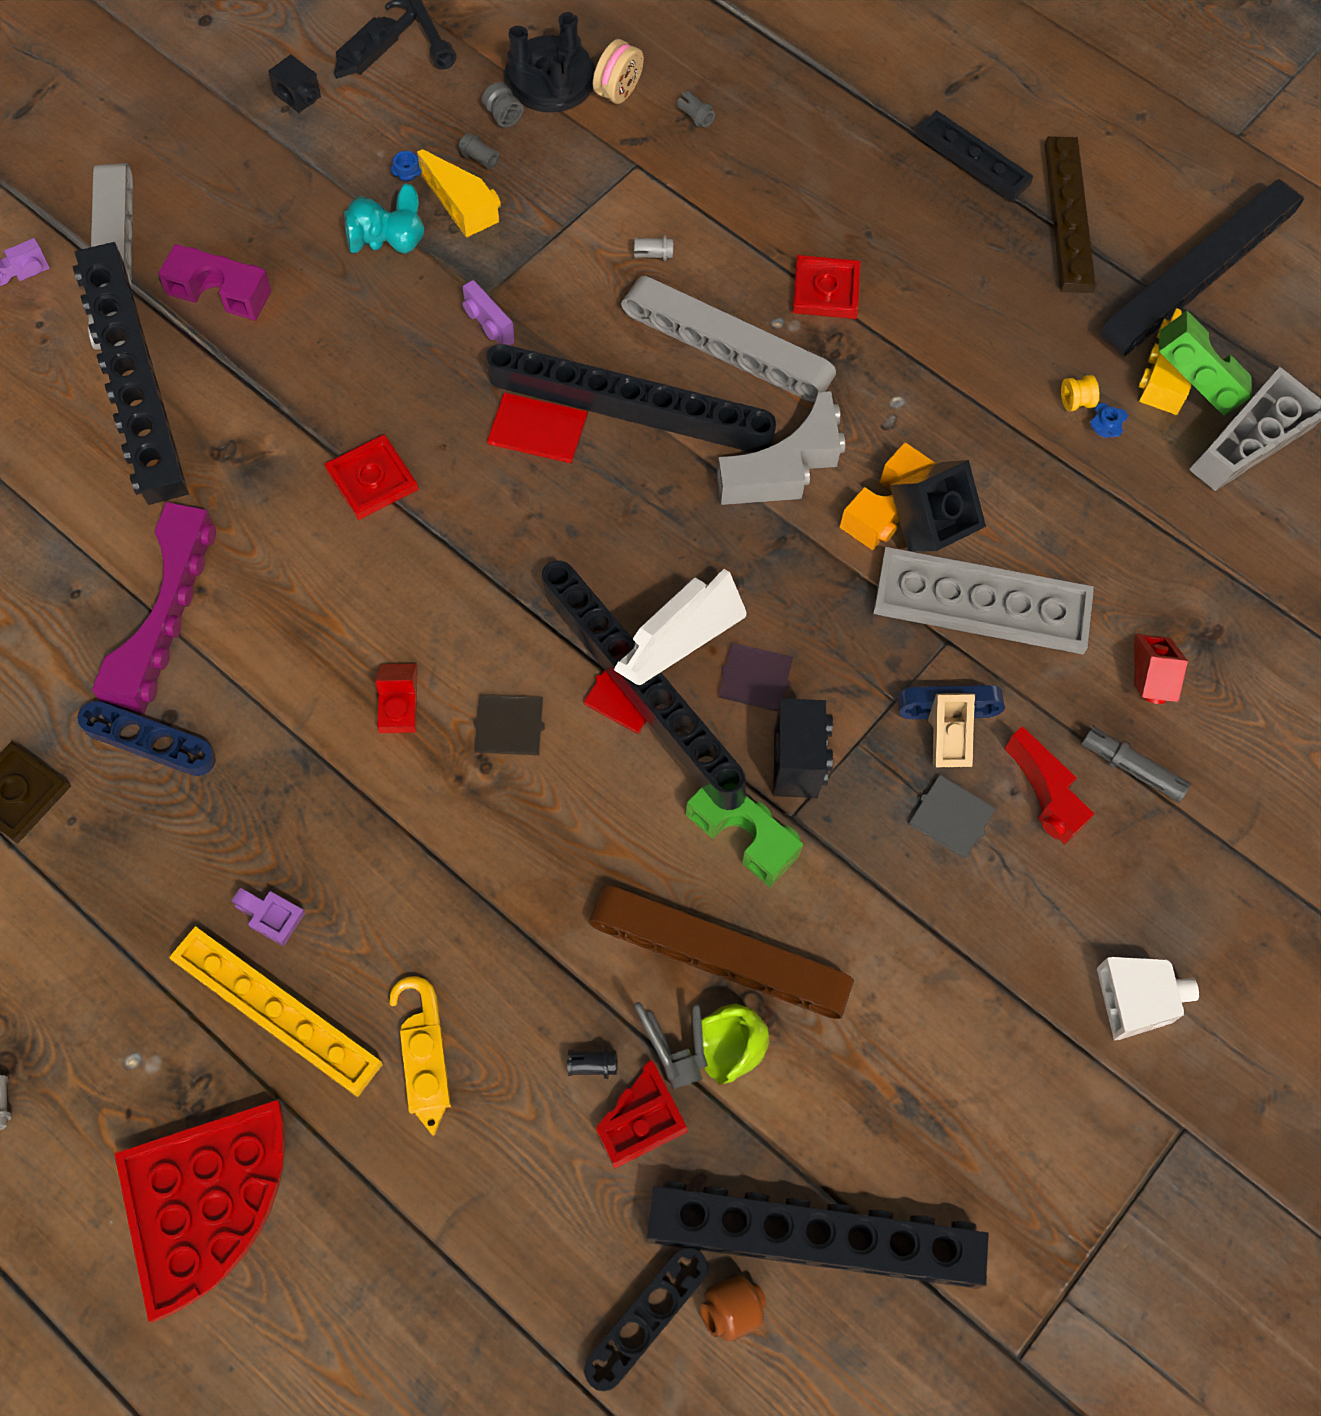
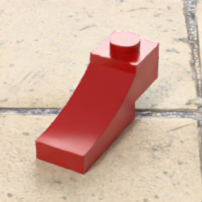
(1062, 810)

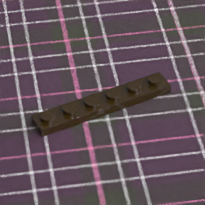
(1069, 215)

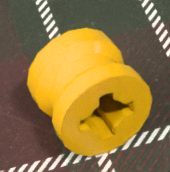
(1080, 393)

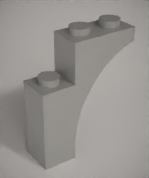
(784, 467)

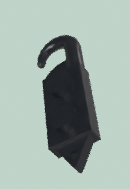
(372, 40)

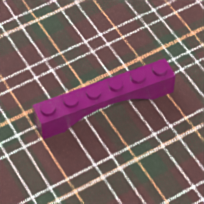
(132, 671)

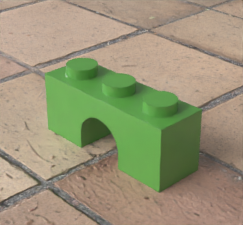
(1188, 349)
(773, 845)

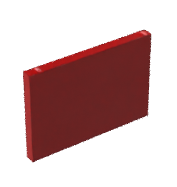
(537, 428)

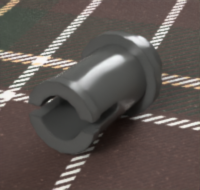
(700, 112)
(472, 147)

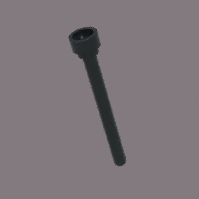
(441, 50)

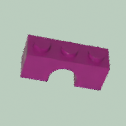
(191, 272)

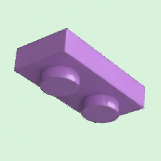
(492, 318)

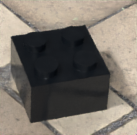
(938, 506)
(801, 748)

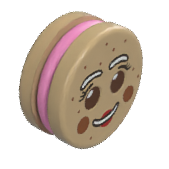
(618, 71)

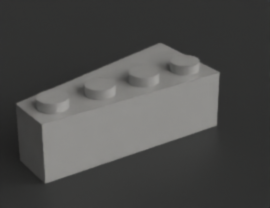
(1267, 422)

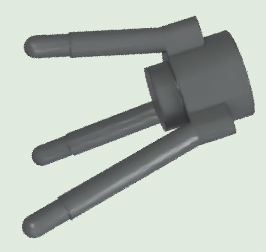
(680, 1066)

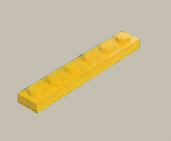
(276, 1011)

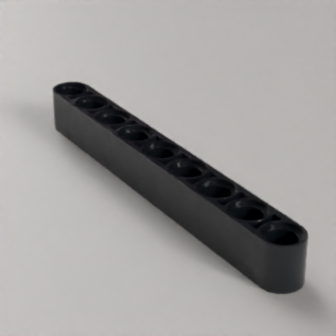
(1201, 267)
(646, 399)
(645, 697)

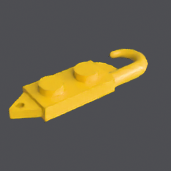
(423, 1055)

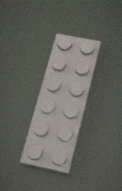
(984, 600)

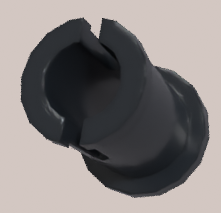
(592, 1062)

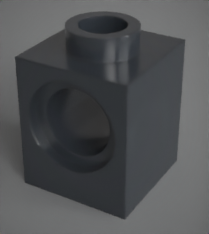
(294, 83)

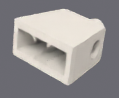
(1142, 994)

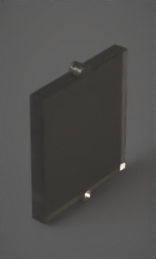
(509, 725)

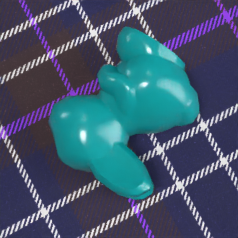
(372, 224)

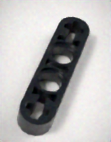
(642, 1315)

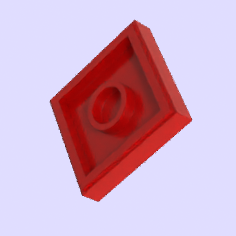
(826, 287)
(371, 477)

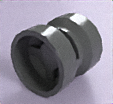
(501, 102)

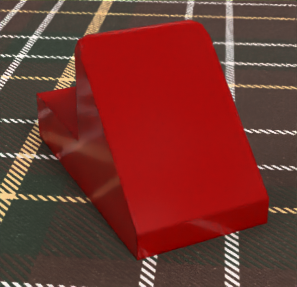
(397, 698)

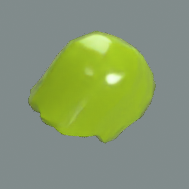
(733, 1042)

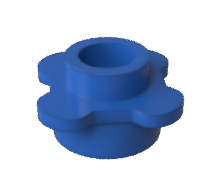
(1106, 427)

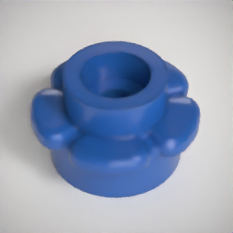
(406, 166)

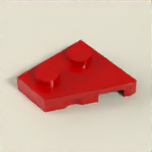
(641, 1119)

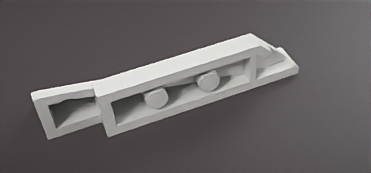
(683, 626)

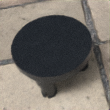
(549, 70)

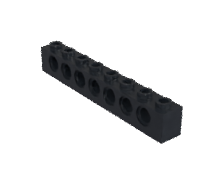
(105, 265)
(967, 1246)

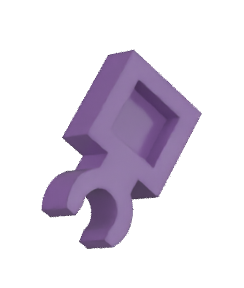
(22, 261)

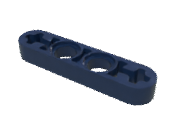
(144, 742)

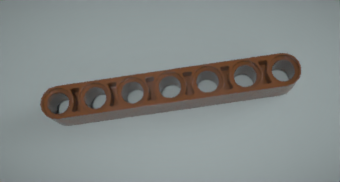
(722, 952)

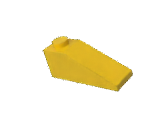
(461, 194)

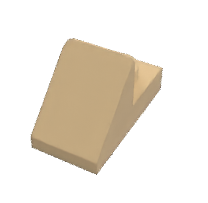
(953, 729)

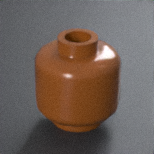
(733, 1308)

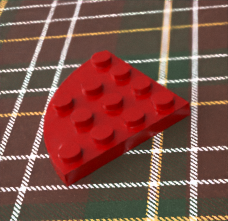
(200, 1202)

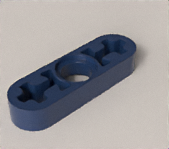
(918, 701)

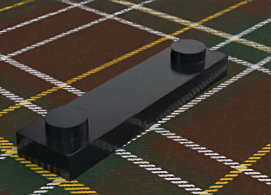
(974, 155)

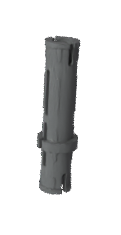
(1141, 767)

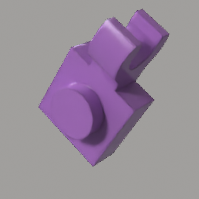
(272, 917)

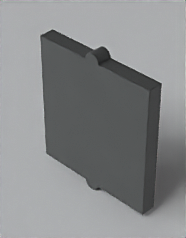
(952, 816)

